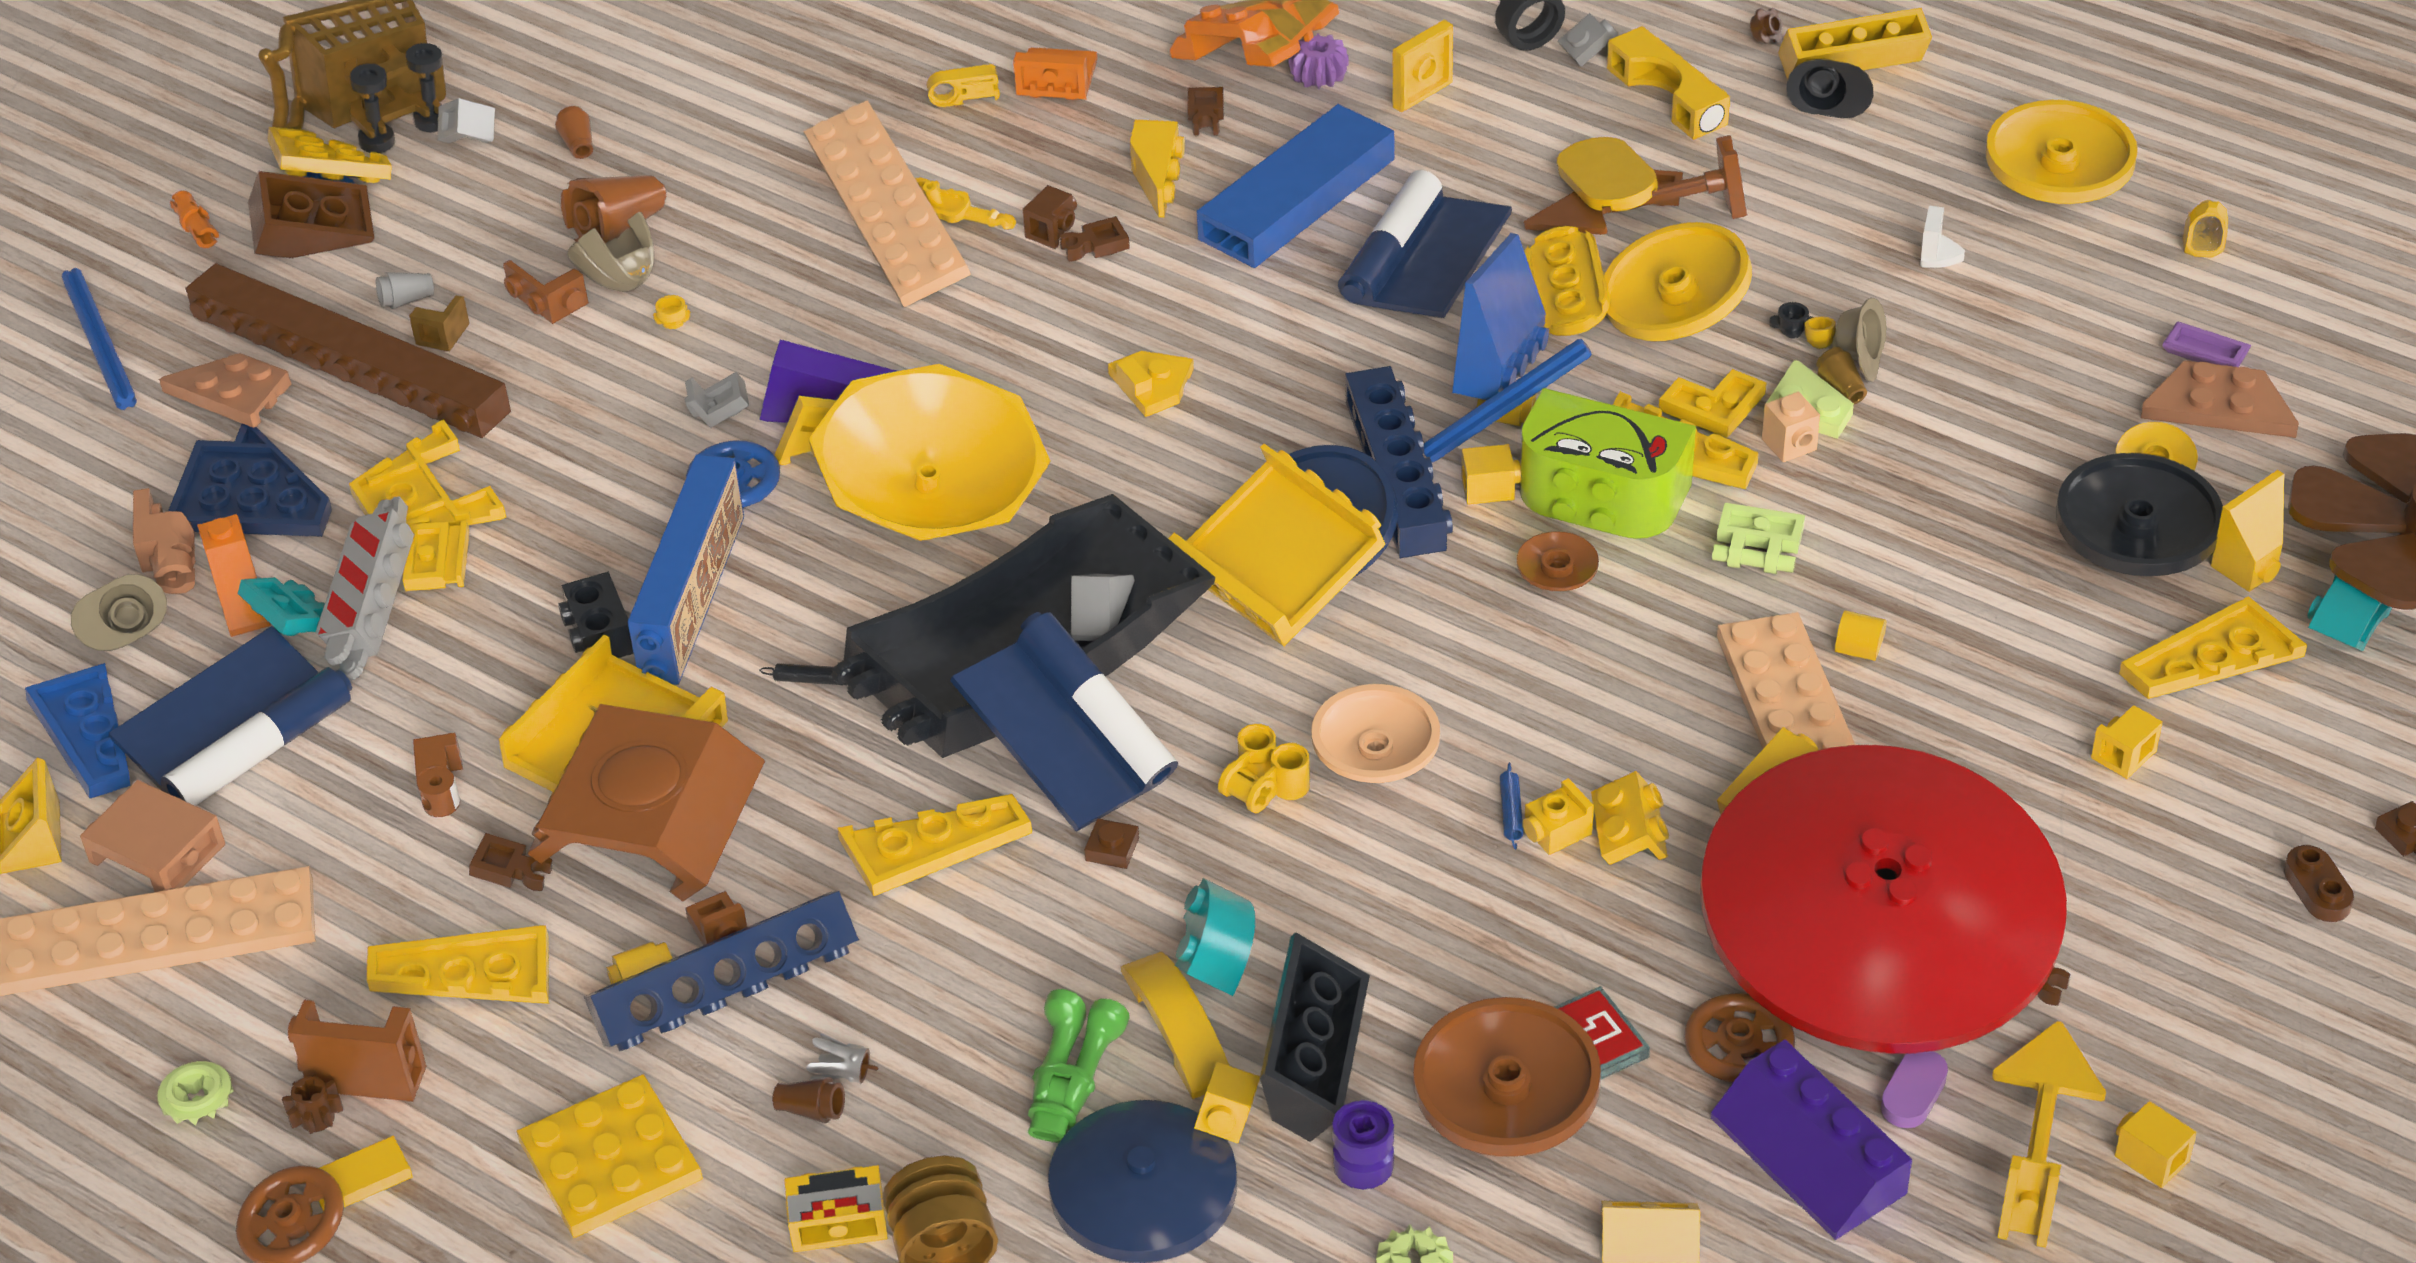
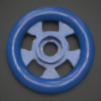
(743, 451)

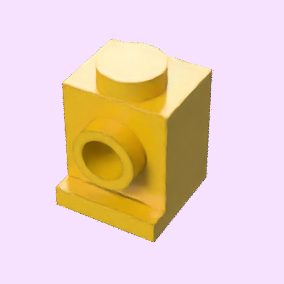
(2127, 741)
(1559, 818)

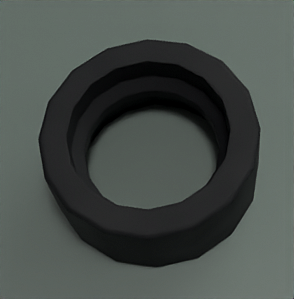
(1536, 33)

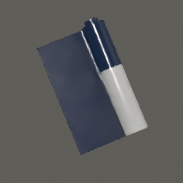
(1422, 250)
(230, 717)
(1065, 723)

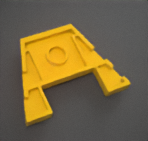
(418, 487)

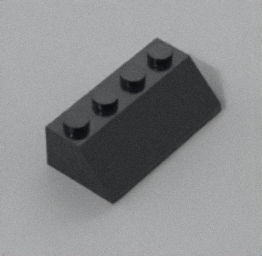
(1312, 1038)

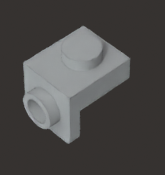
(1587, 38)
(718, 401)

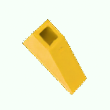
(1155, 160)

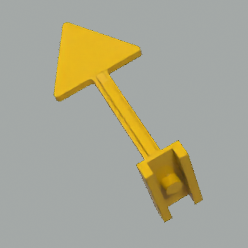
(2052, 1067)

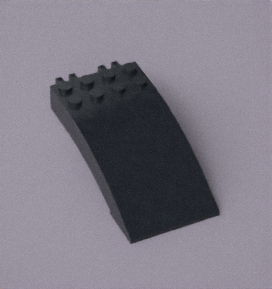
(917, 649)

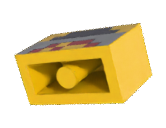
(835, 1208)

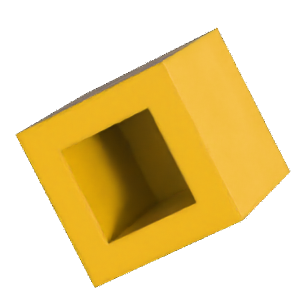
(1489, 474)
(1227, 1102)
(2154, 1143)

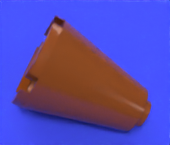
(609, 203)

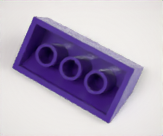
(1812, 1140)

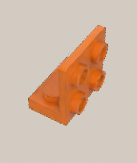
(1054, 72)

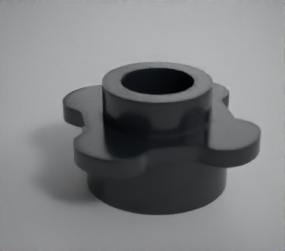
(1791, 319)

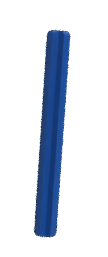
(1507, 400)

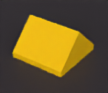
(30, 821)

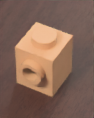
(1790, 426)

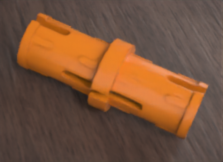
(194, 219)

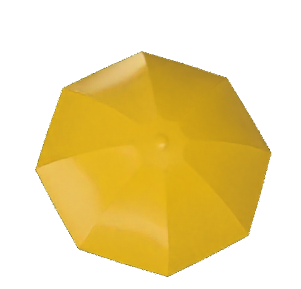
(929, 452)

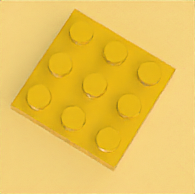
(609, 1155)

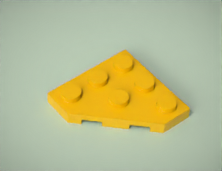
(303, 152)

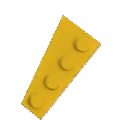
(1714, 455)
(2213, 649)
(916, 847)
(474, 966)

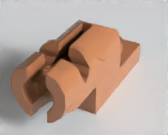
(163, 544)

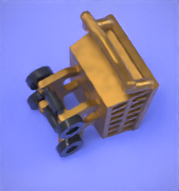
(362, 79)

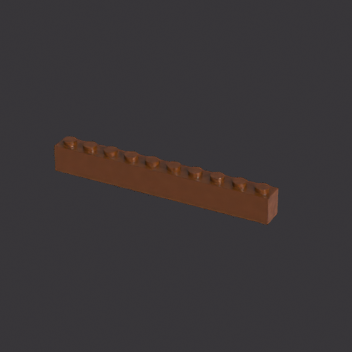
(349, 350)

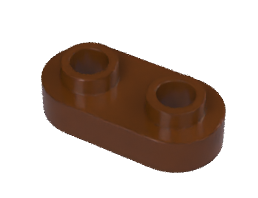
(2314, 878)

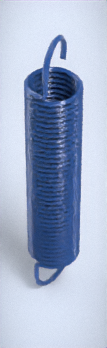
(1511, 805)

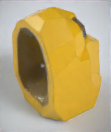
(2206, 230)

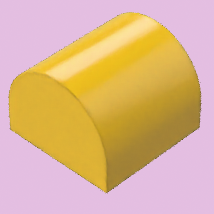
(1860, 635)

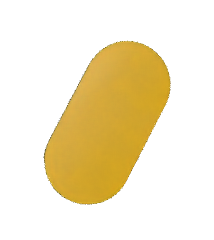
(1607, 173)
(1568, 280)

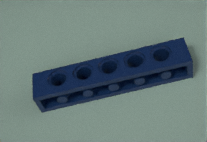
(1389, 437)
(611, 1004)

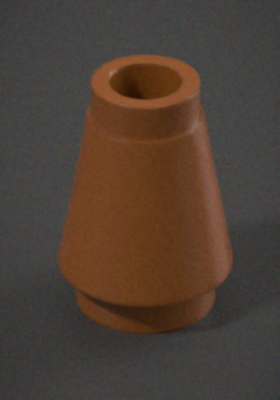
(575, 130)

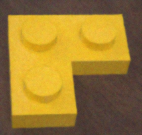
(1715, 409)

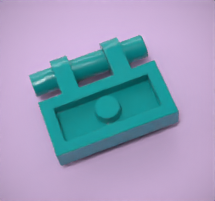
(287, 606)

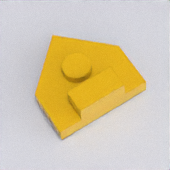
(1152, 379)

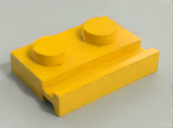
(436, 556)

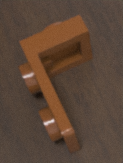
(550, 300)

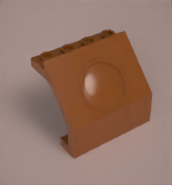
(651, 791)

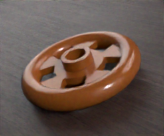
(1723, 1008)
(290, 1215)

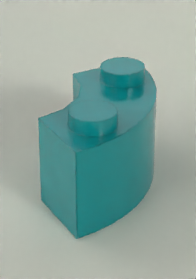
(2346, 614)
(1216, 936)

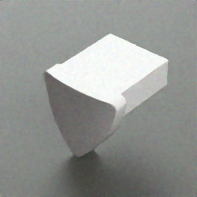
(1936, 248)

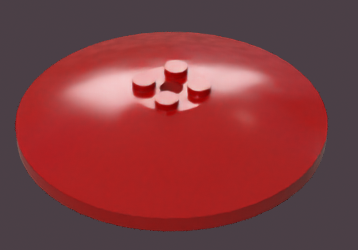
(1873, 958)

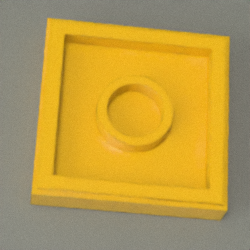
(1422, 65)

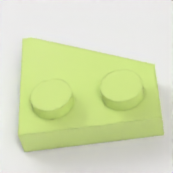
(1832, 406)

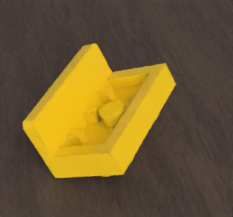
(1629, 818)

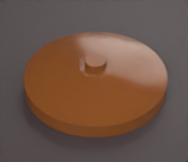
(1507, 1076)

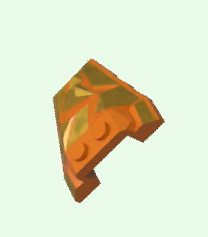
(1266, 27)

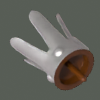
(845, 1060)

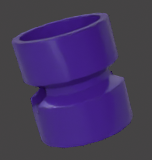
(1363, 1144)

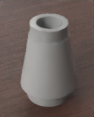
(403, 288)

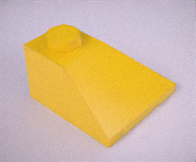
(2252, 534)

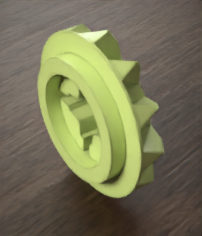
(191, 1079)
(1429, 1247)

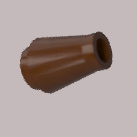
(812, 1099)

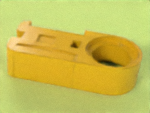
(967, 84)

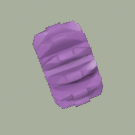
(1319, 61)

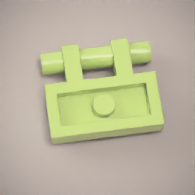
(1760, 529)

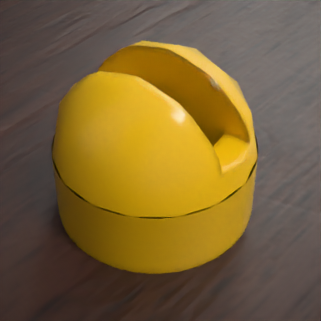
(1820, 331)

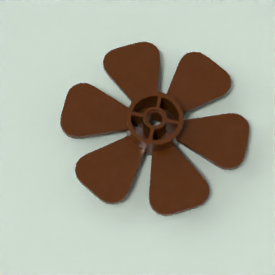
(2338, 503)

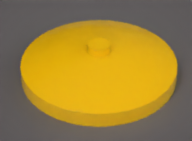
(2061, 151)
(1677, 281)

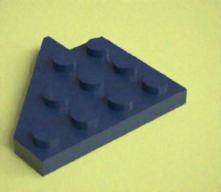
(251, 481)

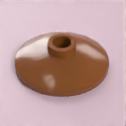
(1557, 561)

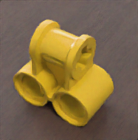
(1265, 769)

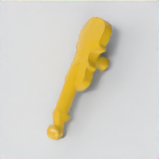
(956, 206)

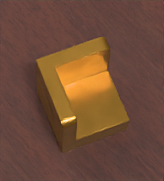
(438, 328)

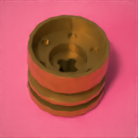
(940, 1213)

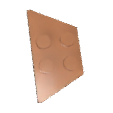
(230, 387)
(2221, 399)

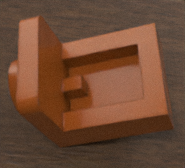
(716, 917)

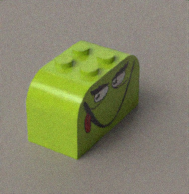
(1604, 465)

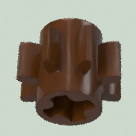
(312, 1104)

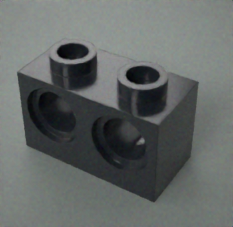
(595, 611)

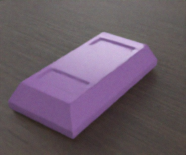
(2204, 346)

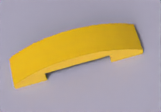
(1178, 1018)

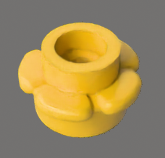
(671, 312)

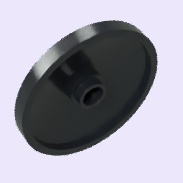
(2139, 514)

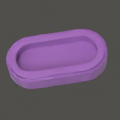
(1914, 1089)

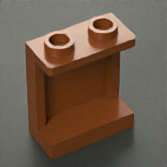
(360, 1057)

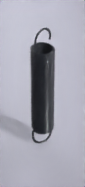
(802, 673)

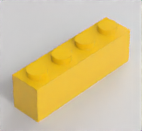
(1860, 41)

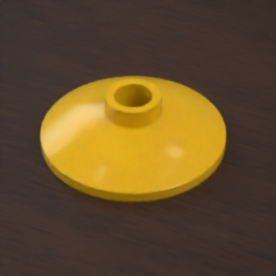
(2159, 440)

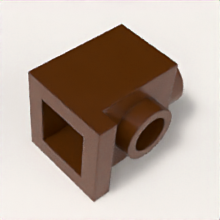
(1049, 216)

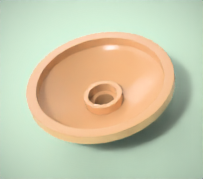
(1375, 733)

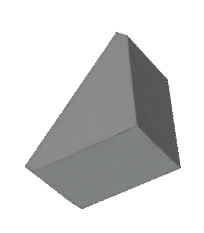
(1097, 603)

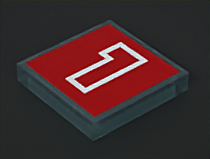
(1611, 1032)

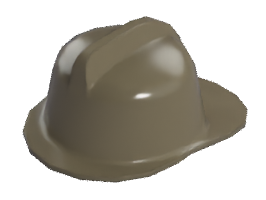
(1863, 335)
(119, 612)

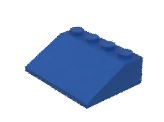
(1499, 323)

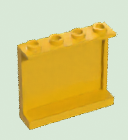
(1283, 546)
(551, 728)

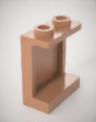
(154, 836)

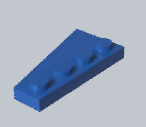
(78, 718)

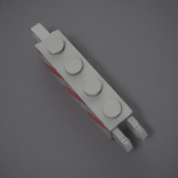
(365, 586)

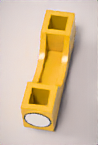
(1645, 60)

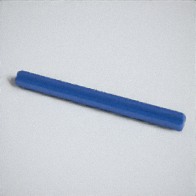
(99, 339)

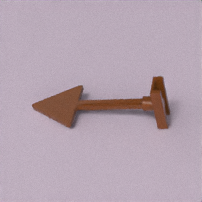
(1576, 213)

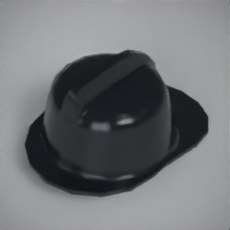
(1830, 88)

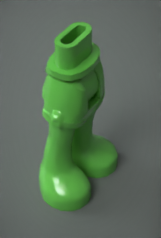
(1062, 1087)

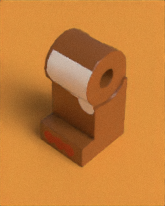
(434, 761)

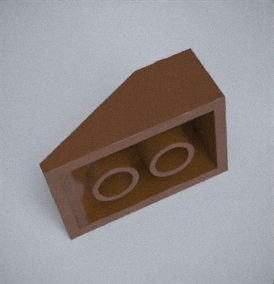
(307, 215)

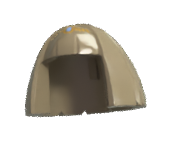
(620, 262)

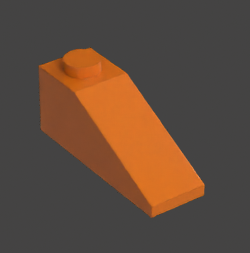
(229, 564)

